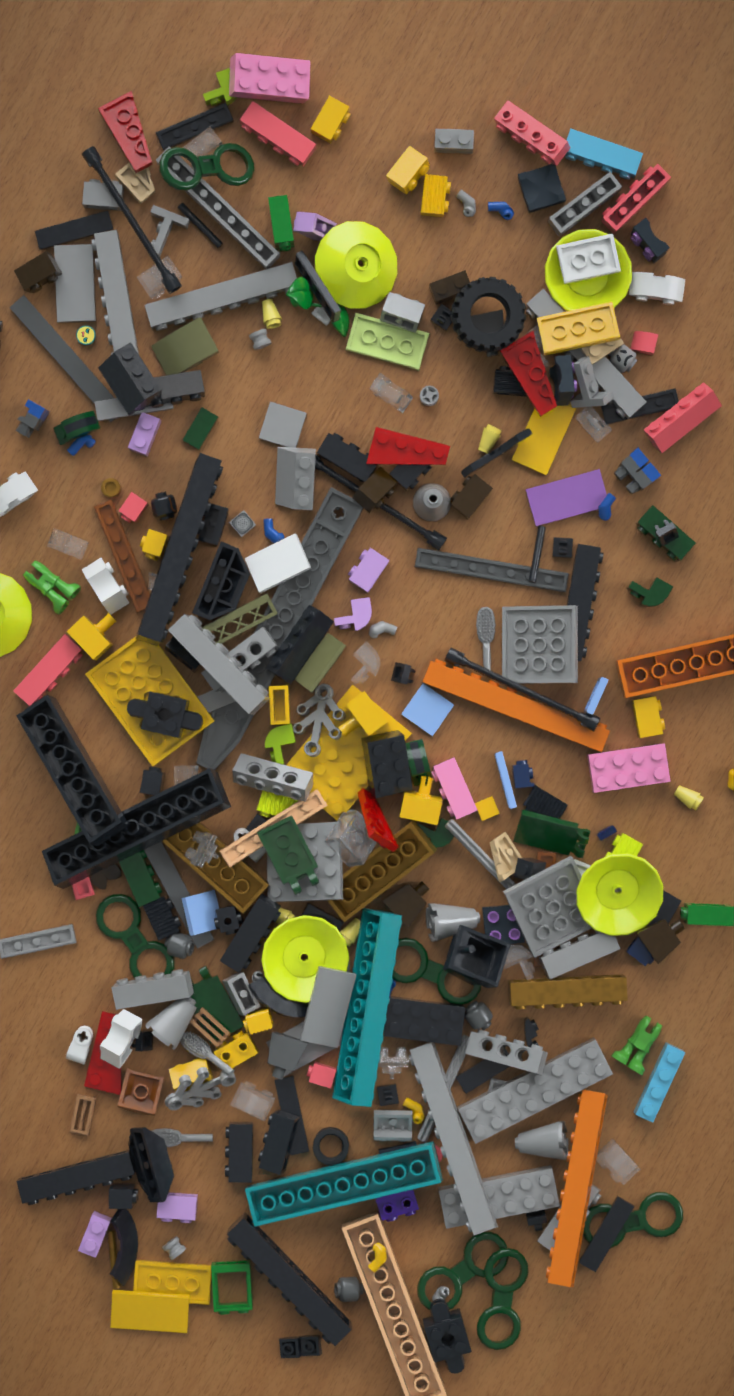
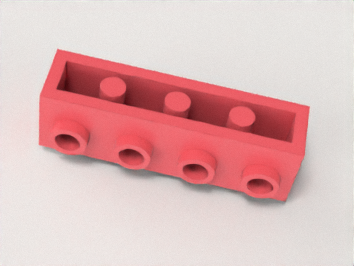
(531, 133)
(278, 134)
(635, 199)
(682, 417)
(48, 670)

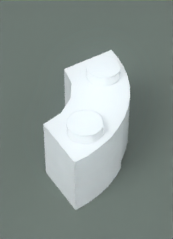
(666, 289)
(15, 491)
(105, 585)
(116, 1046)

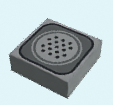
(242, 523)

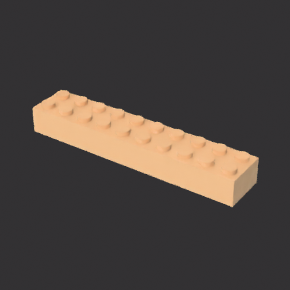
(393, 1308)

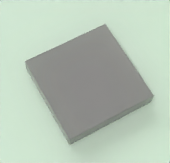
(282, 425)

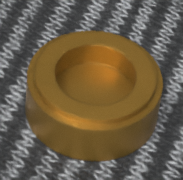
(110, 487)

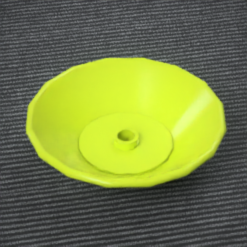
(339, 269)
(590, 291)
(14, 614)
(623, 910)
(283, 951)

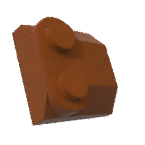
(140, 1092)

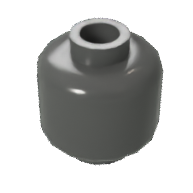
(179, 945)
(478, 1015)
(348, 1289)

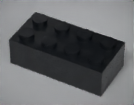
(424, 1020)

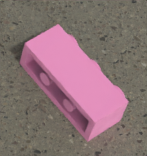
(454, 788)

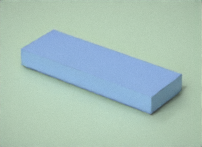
(505, 780)

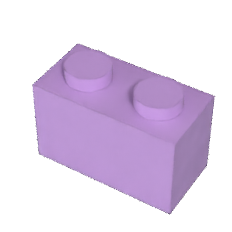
(312, 225)
(144, 434)
(368, 570)
(178, 1206)
(94, 1234)

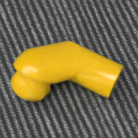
(417, 1110)
(380, 1257)

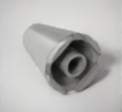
(431, 510)
(445, 920)
(173, 1021)
(545, 1141)

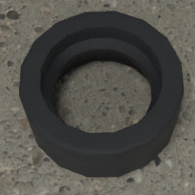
(330, 1160)

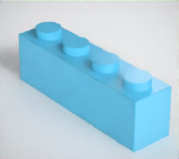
(603, 154)
(659, 1082)

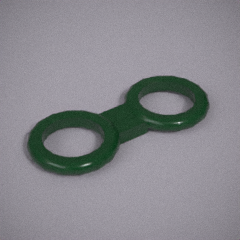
(206, 166)
(132, 936)
(433, 972)
(637, 1218)
(463, 1270)
(502, 1299)

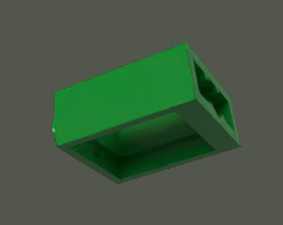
(281, 223)
(707, 914)
(232, 1266)

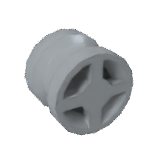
(260, 339)
(429, 393)
(174, 1248)

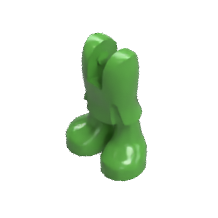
(47, 584)
(640, 1040)

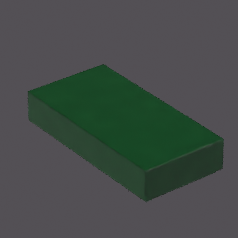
(200, 428)

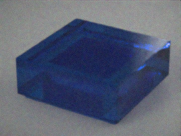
(606, 832)

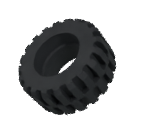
(514, 314)

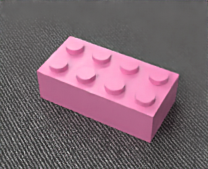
(269, 78)
(628, 768)

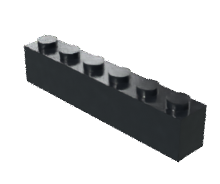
(582, 589)
(76, 1176)

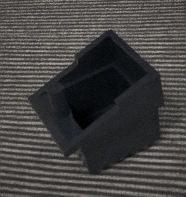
(476, 957)

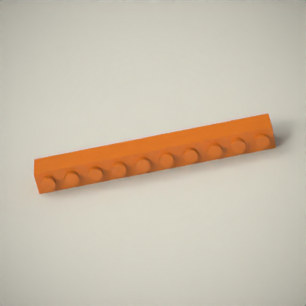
(512, 704)
(577, 1188)

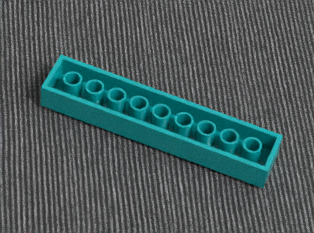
(367, 1007)
(344, 1184)

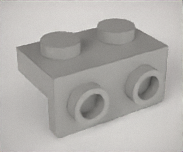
(392, 1125)

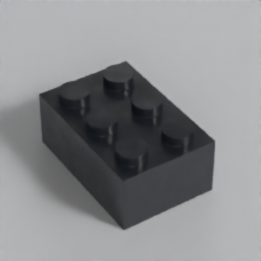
(387, 764)

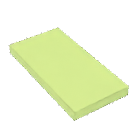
(386, 342)

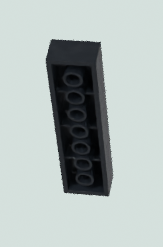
(72, 770)
(289, 1279)

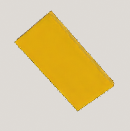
(578, 328)
(548, 432)
(174, 1279)
(149, 1311)

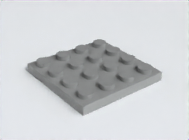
(540, 644)
(328, 871)
(548, 906)

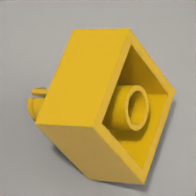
(92, 636)
(363, 715)
(421, 805)

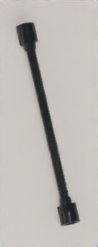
(94, 160)
(433, 538)
(457, 658)

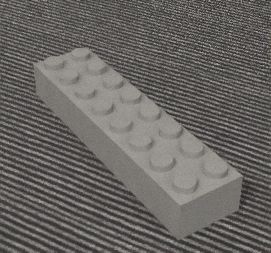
(534, 1092)

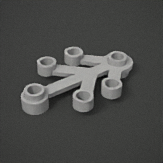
(319, 717)
(198, 1090)

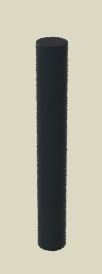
(200, 225)
(537, 554)

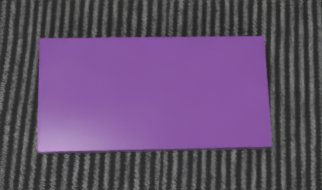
(566, 497)

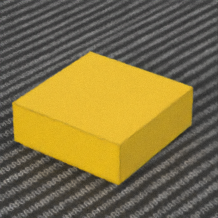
(487, 808)

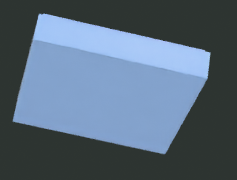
(596, 695)
(427, 709)
(200, 912)

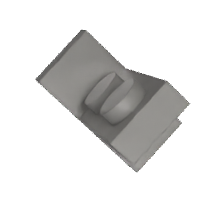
(164, 227)
(589, 393)

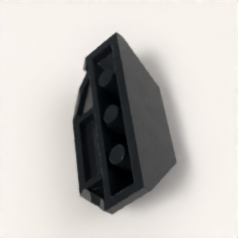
(223, 583)
(151, 1163)

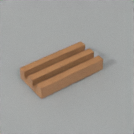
(198, 1017)
(86, 1098)

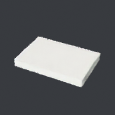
(588, 258)
(277, 563)

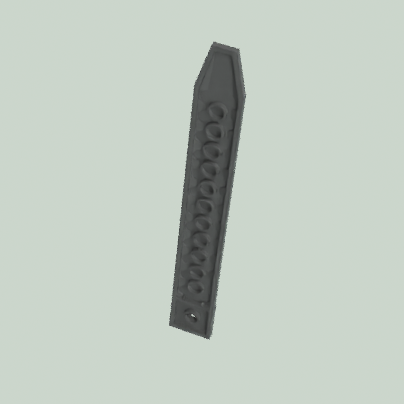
(322, 546)

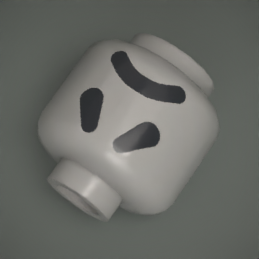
(623, 358)

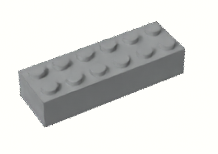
(219, 664)
(508, 1195)

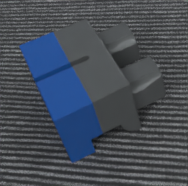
(33, 420)
(643, 477)

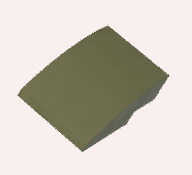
(185, 348)

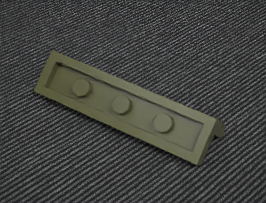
(239, 612)

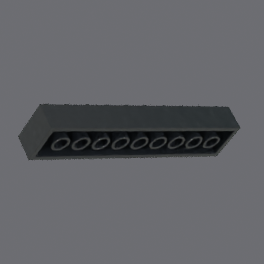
(178, 550)
(148, 825)

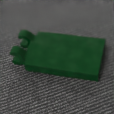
(551, 834)
(289, 853)
(214, 998)

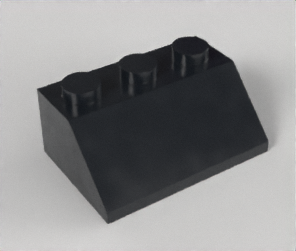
(130, 379)

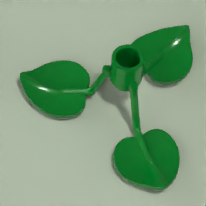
(302, 297)

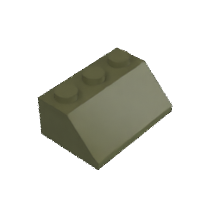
(320, 662)

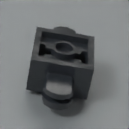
(165, 714)
(447, 1335)

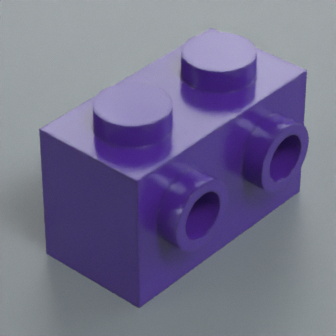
(397, 1205)

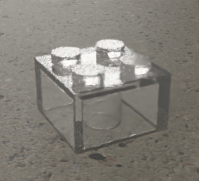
(350, 839)

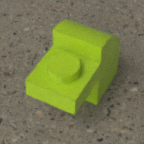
(215, 96)
(279, 736)

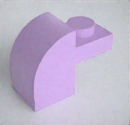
(361, 615)

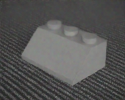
(295, 477)

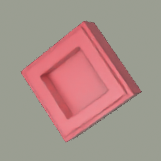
(83, 888)

